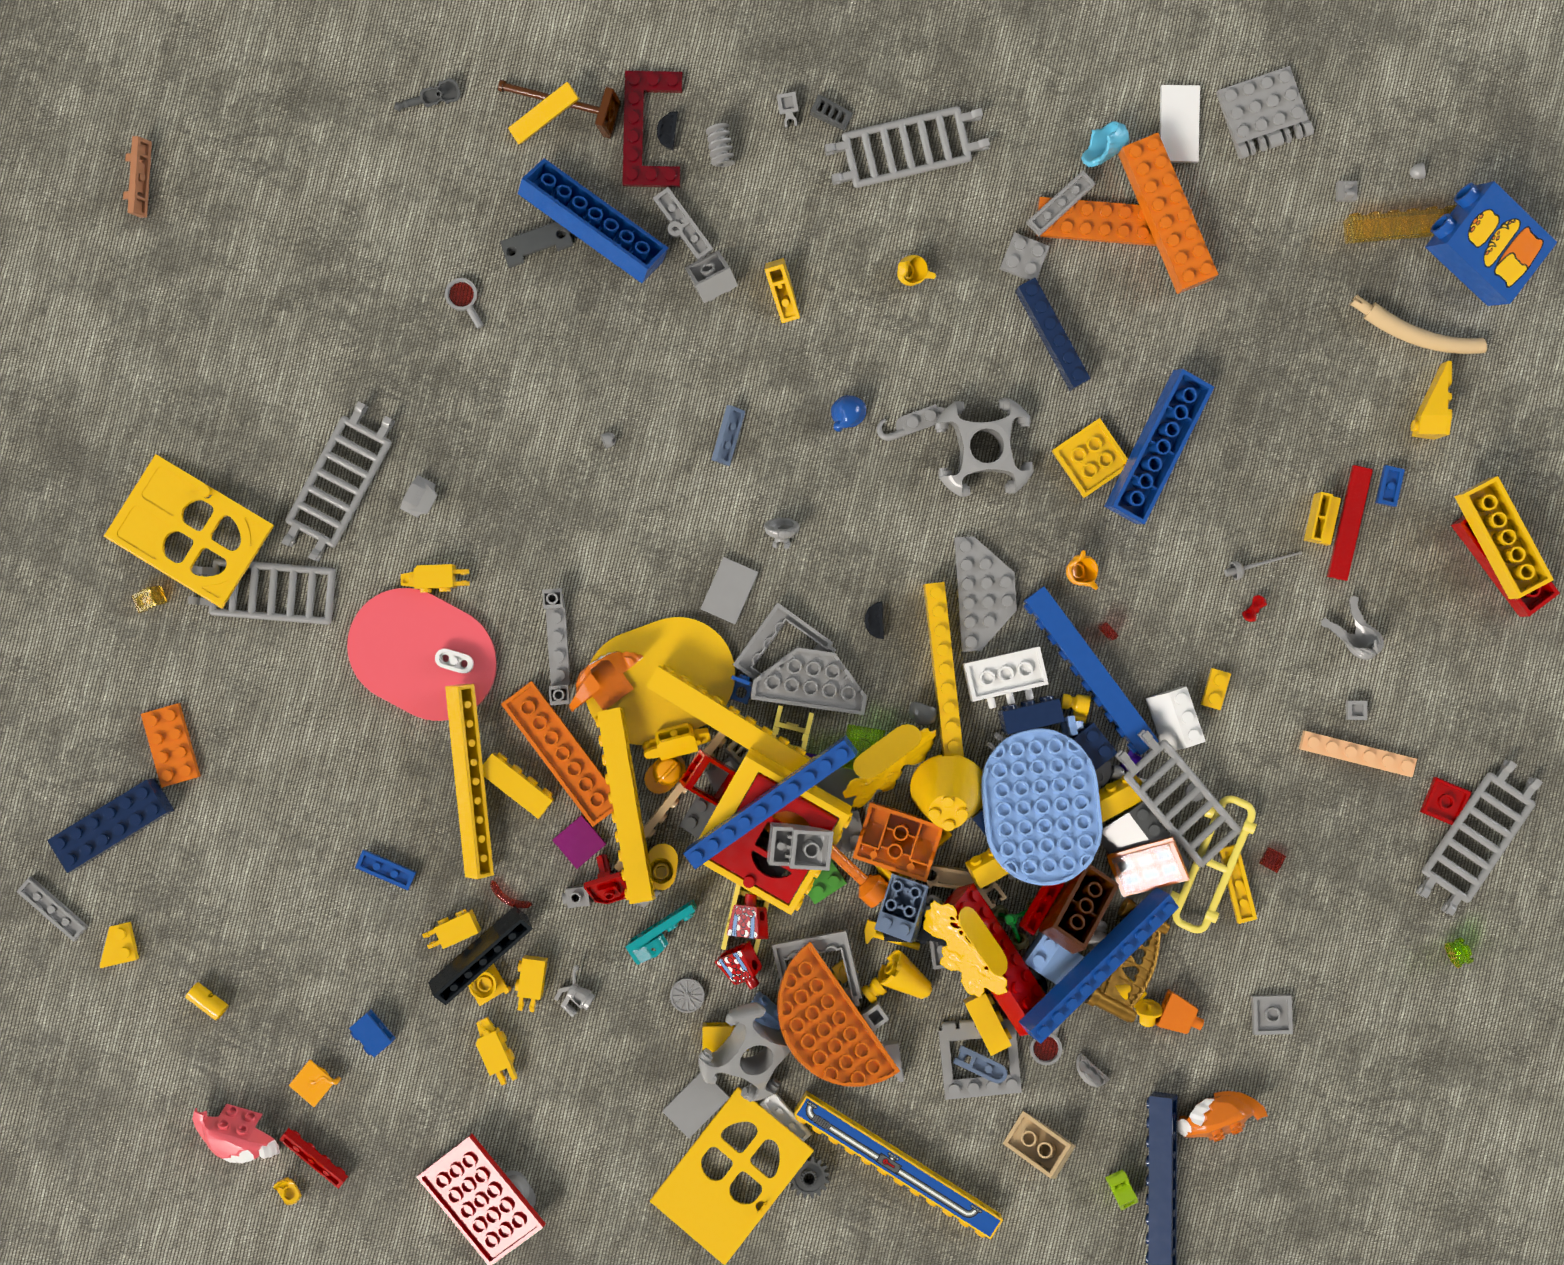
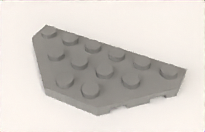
(983, 591)
(812, 681)

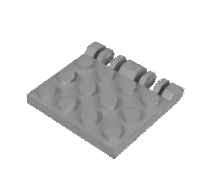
(1266, 109)

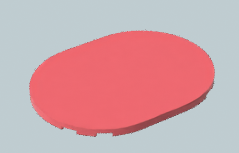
(396, 646)

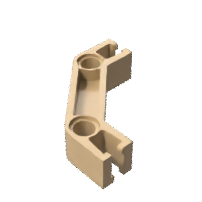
(956, 877)

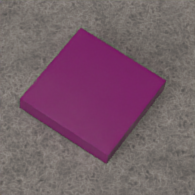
(579, 841)

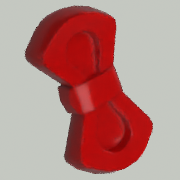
(1257, 603)

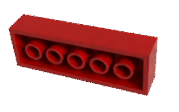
(1522, 606)

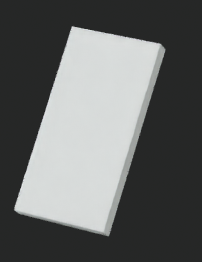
(1180, 122)

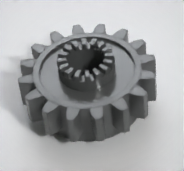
(812, 1185)

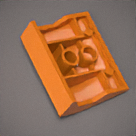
(898, 841)

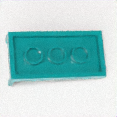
(652, 937)

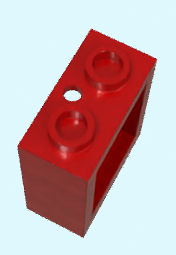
(695, 770)

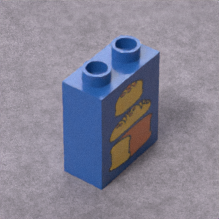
(1490, 243)

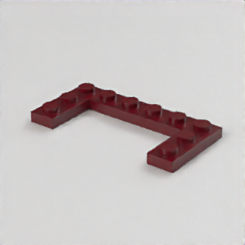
(633, 170)

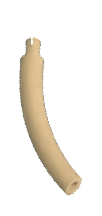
(1414, 335)

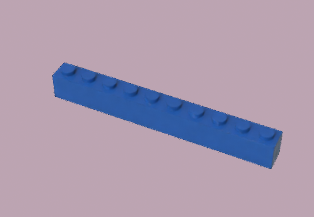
(1089, 668)
(770, 802)
(1098, 964)

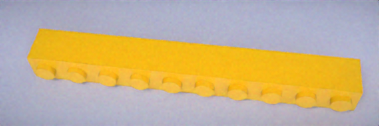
(943, 669)
(725, 719)
(469, 780)
(1113, 800)
(626, 805)

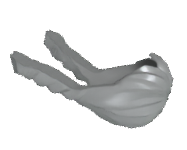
(1365, 642)

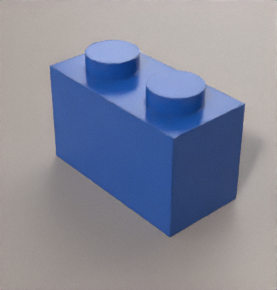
(372, 1033)

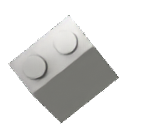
(711, 276)

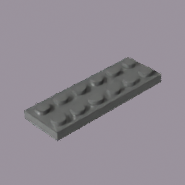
(697, 819)

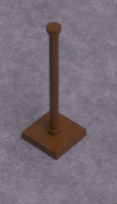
(606, 113)

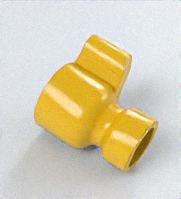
(1079, 704)

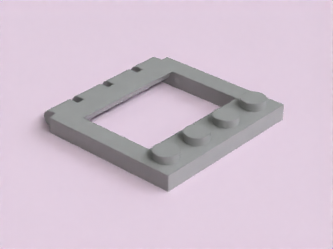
(768, 631)
(822, 943)
(976, 1086)

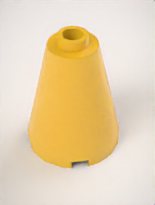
(904, 976)

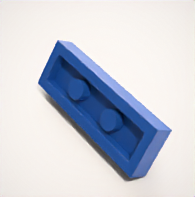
(385, 869)

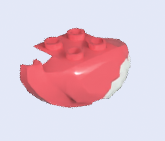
(234, 1134)

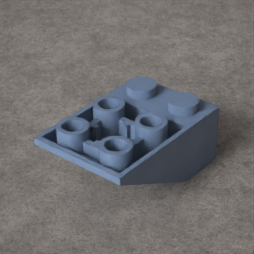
(902, 908)

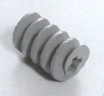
(719, 146)

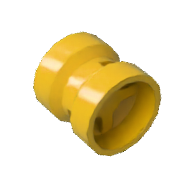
(873, 990)

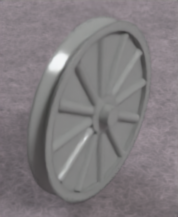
(687, 995)

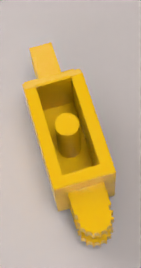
(434, 577)
(494, 1050)

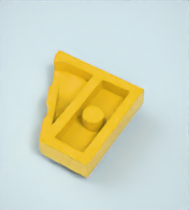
(119, 945)

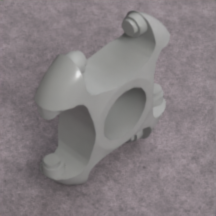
(1001, 431)
(754, 1069)

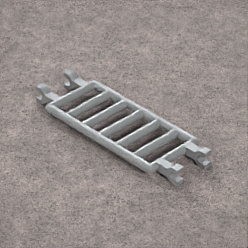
(961, 118)
(297, 526)
(1499, 779)

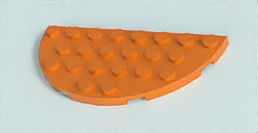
(826, 1027)

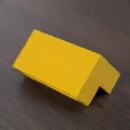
(1322, 518)

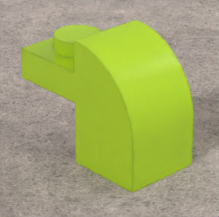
(1121, 1189)

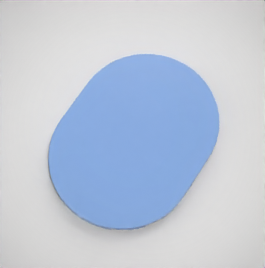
(1041, 807)

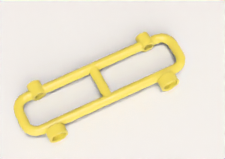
(1180, 898)

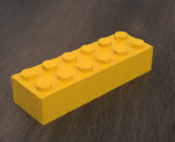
(1503, 538)

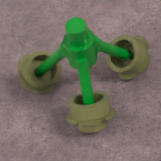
(1002, 914)

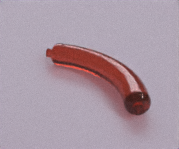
(507, 900)

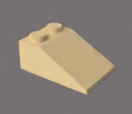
(1039, 1145)

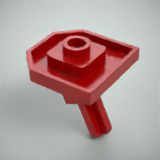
(608, 886)

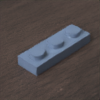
(728, 435)

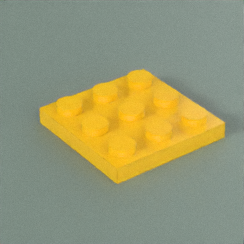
(1091, 457)

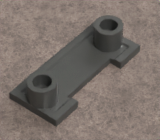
(534, 241)

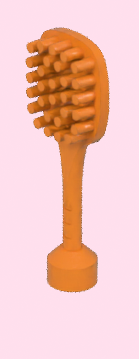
(871, 887)

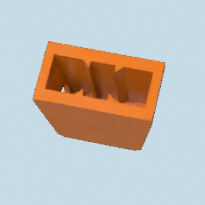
(1178, 1014)

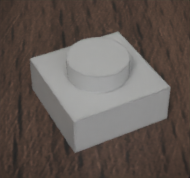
(1356, 710)

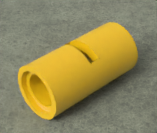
(206, 1001)

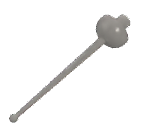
(1237, 570)

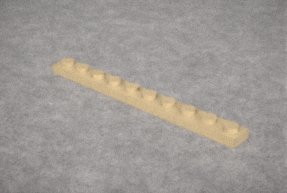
(672, 799)

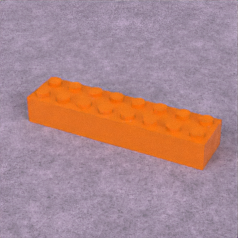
(1167, 213)

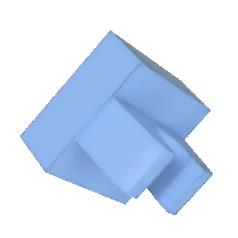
(1071, 726)

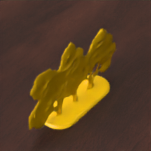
(883, 761)
(966, 956)

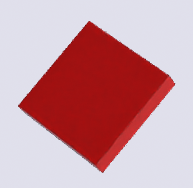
(1444, 801)

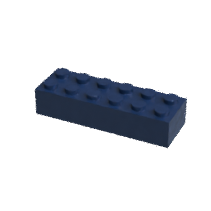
(110, 825)

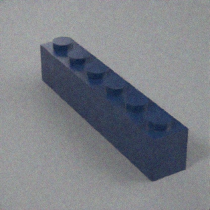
(1052, 334)

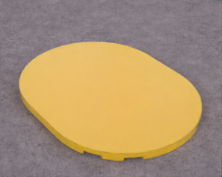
(685, 647)

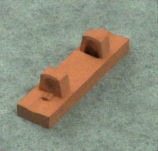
(139, 177)

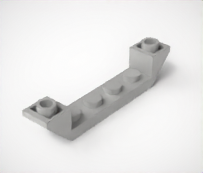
(557, 646)

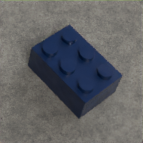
(1030, 714)

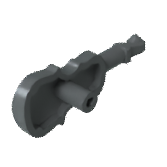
(446, 91)

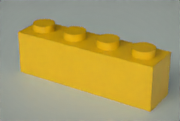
(516, 785)

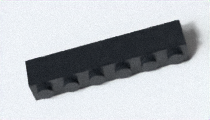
(480, 955)

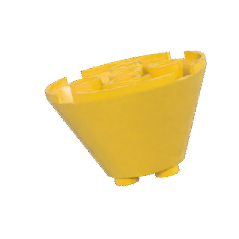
(947, 790)

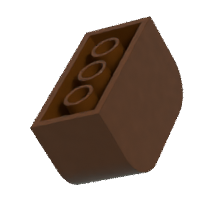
(1079, 909)

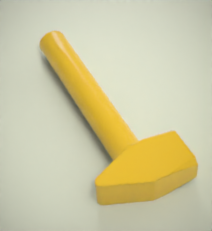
(870, 932)

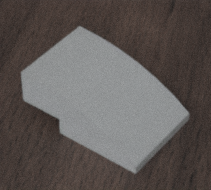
(799, 846)

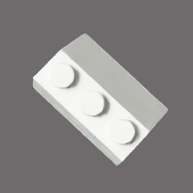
(1175, 718)

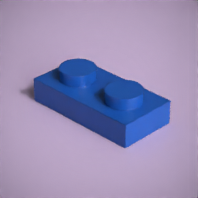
(1390, 486)

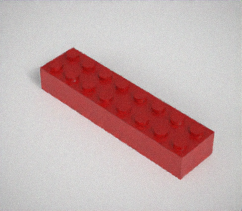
(1021, 987)

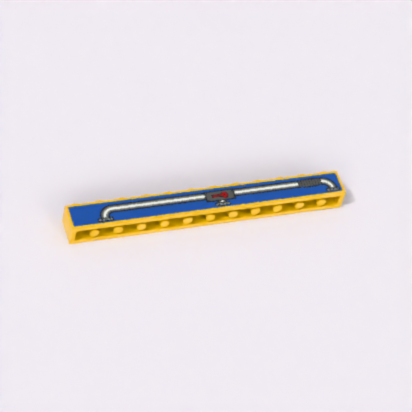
(898, 1165)

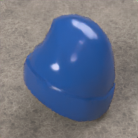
(847, 412)

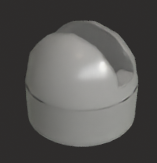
(1418, 171)
(608, 439)

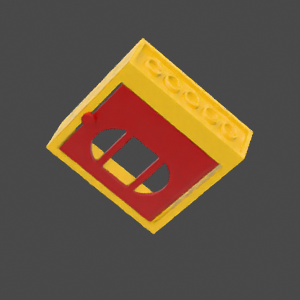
(737, 861)

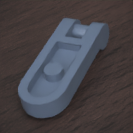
(981, 1065)

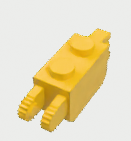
(675, 741)

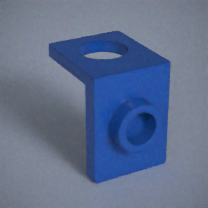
(741, 681)

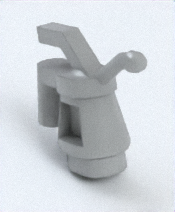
(580, 996)

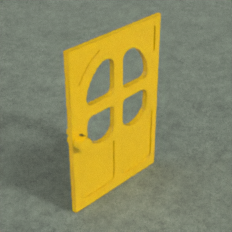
(157, 511)
(705, 1205)

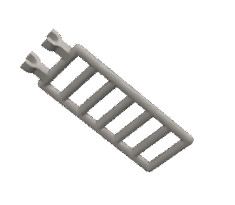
(270, 614)
(1199, 787)

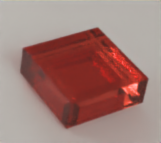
(1107, 630)
(1272, 859)

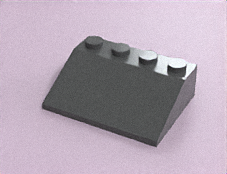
(1134, 828)

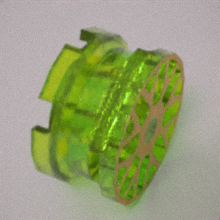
(1459, 952)

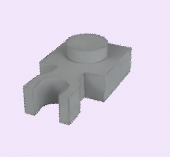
(788, 105)

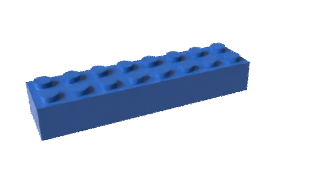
(592, 220)
(1159, 446)

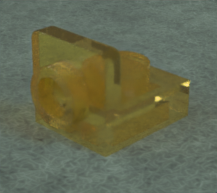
(149, 598)

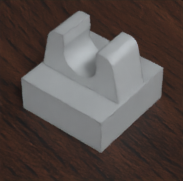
(1346, 191)

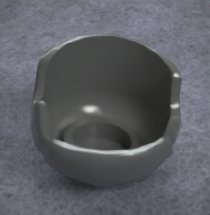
(922, 714)

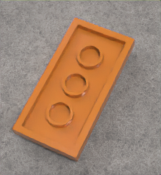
(170, 745)

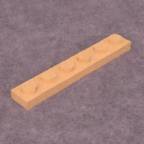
(1357, 753)

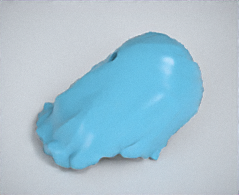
(1105, 143)

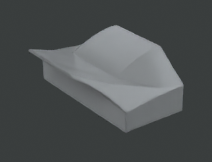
(419, 497)

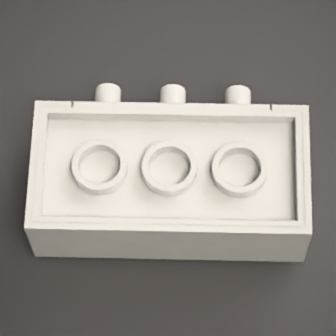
(1005, 675)

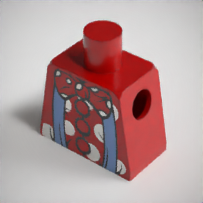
(749, 920)
(740, 964)

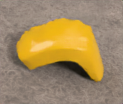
(288, 1191)

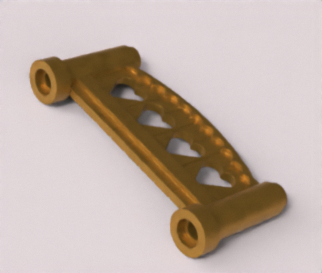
(1107, 995)

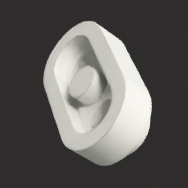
(454, 661)

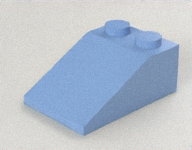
(1050, 958)

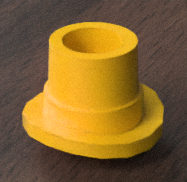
(1148, 1012)

